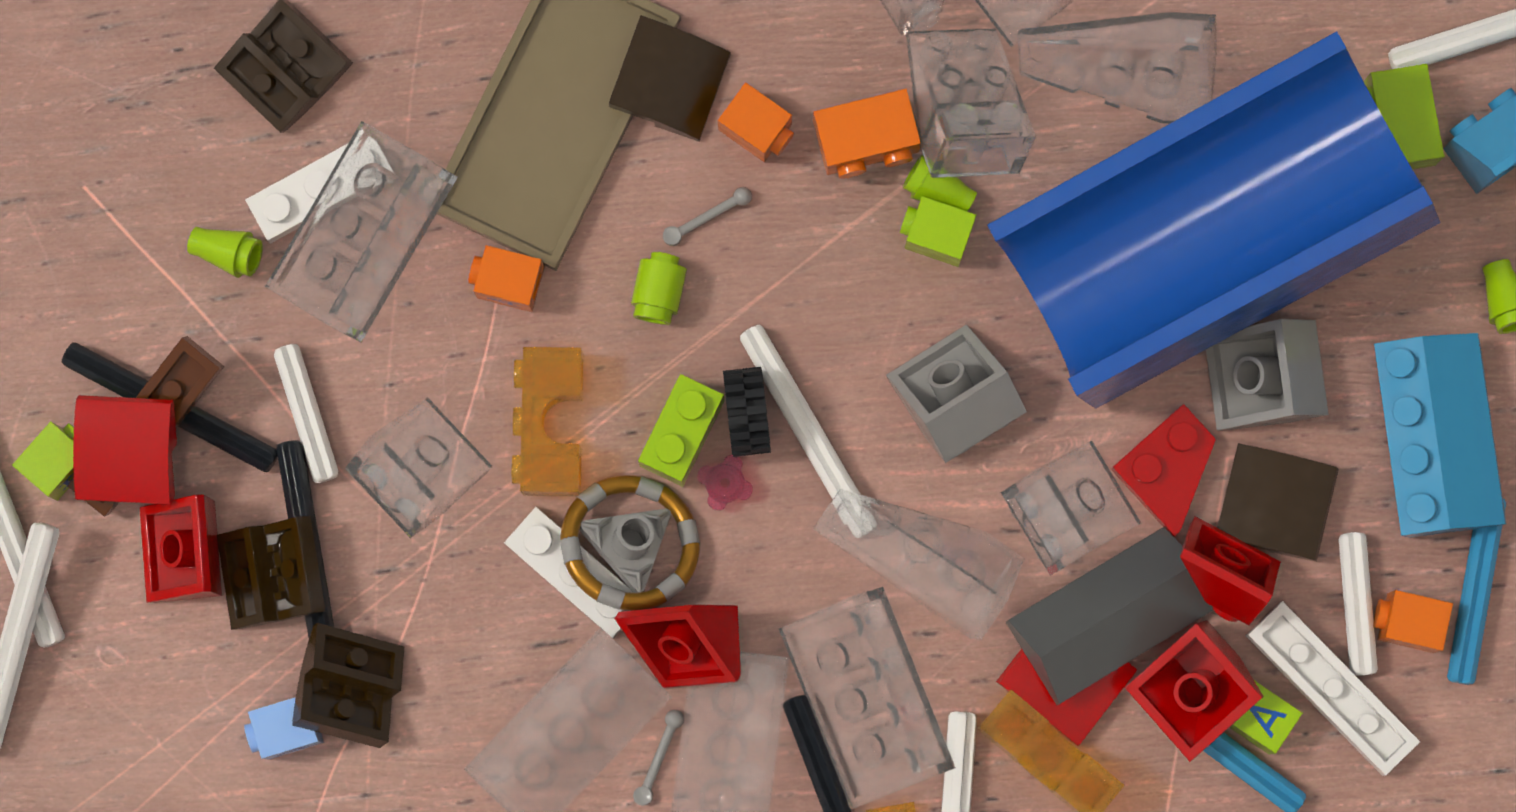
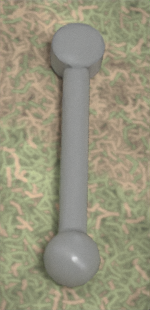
(672, 235)
(644, 795)

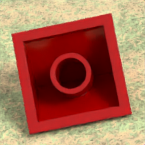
(181, 549)
(686, 642)

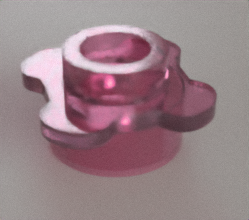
(719, 495)

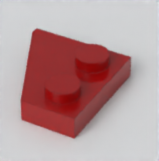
(1168, 467)

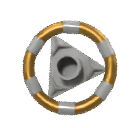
(629, 543)

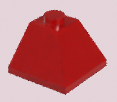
(1229, 572)
(1196, 689)

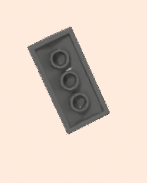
(1109, 615)

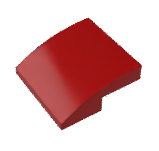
(124, 449)
(1075, 715)

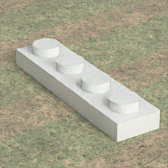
(1332, 688)

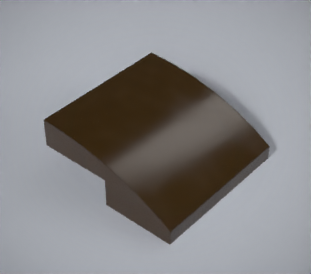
(283, 65)
(669, 78)
(1278, 501)
(270, 572)
(348, 685)

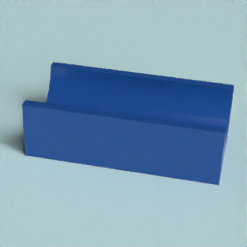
(1215, 221)

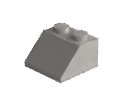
(1267, 375)
(957, 393)

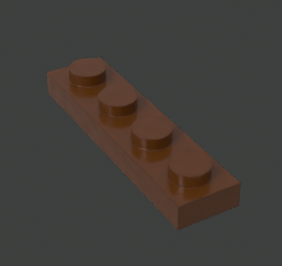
(180, 378)

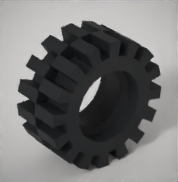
(747, 411)

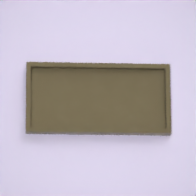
(546, 125)

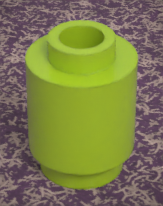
(658, 288)

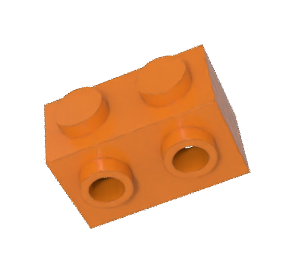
(867, 134)

